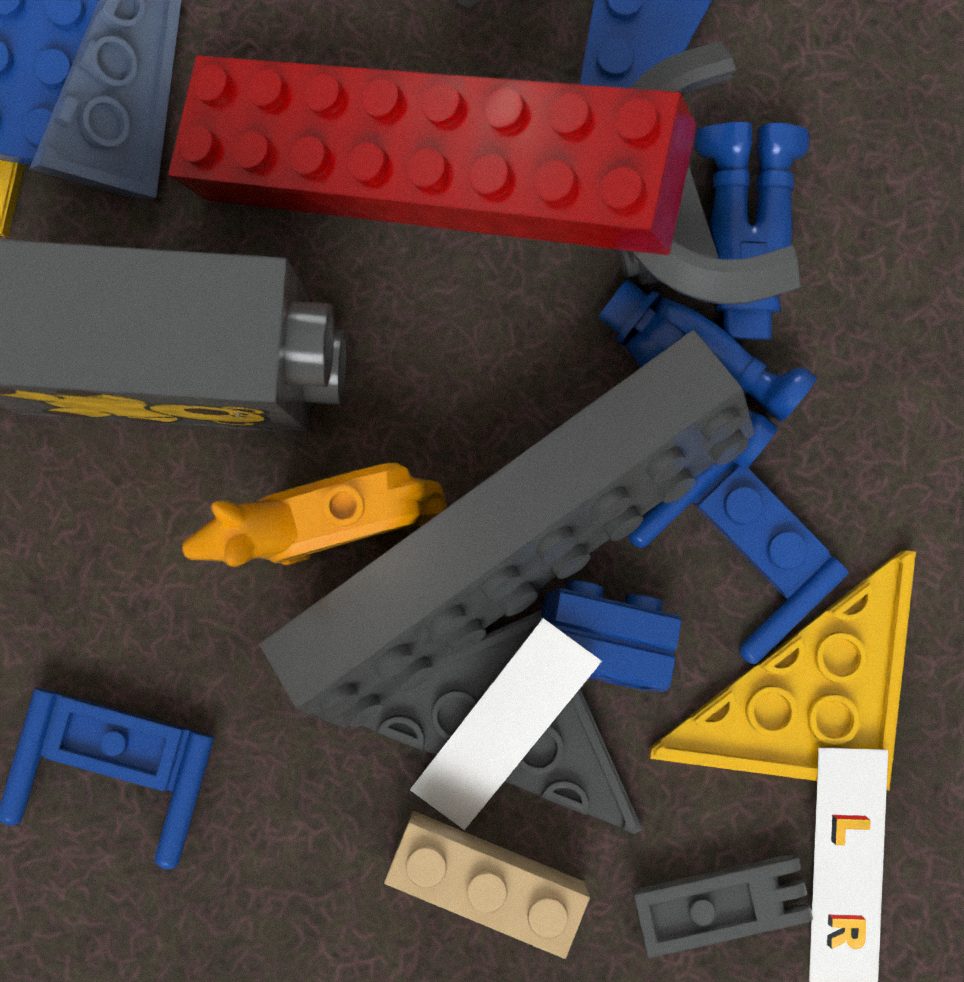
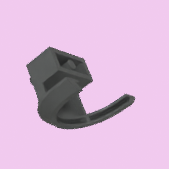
(693, 259)

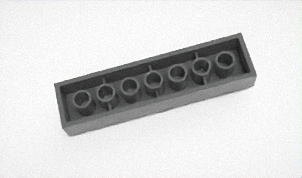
(513, 536)

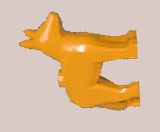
(316, 516)

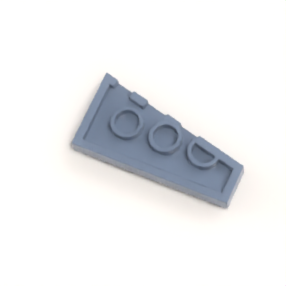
(115, 101)

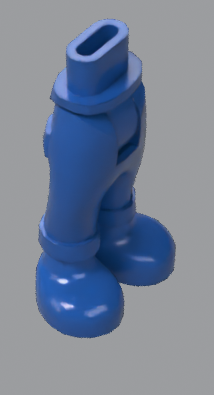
(729, 225)
(653, 325)

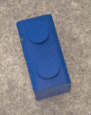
(628, 637)

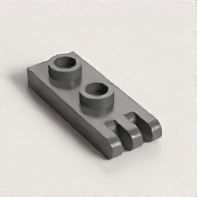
(720, 906)

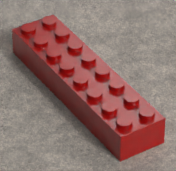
(439, 150)

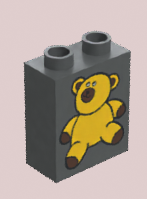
(164, 338)

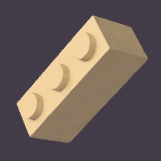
(488, 884)

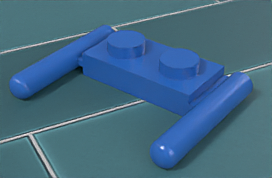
(766, 537)
(113, 745)

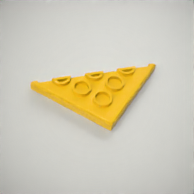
(817, 690)

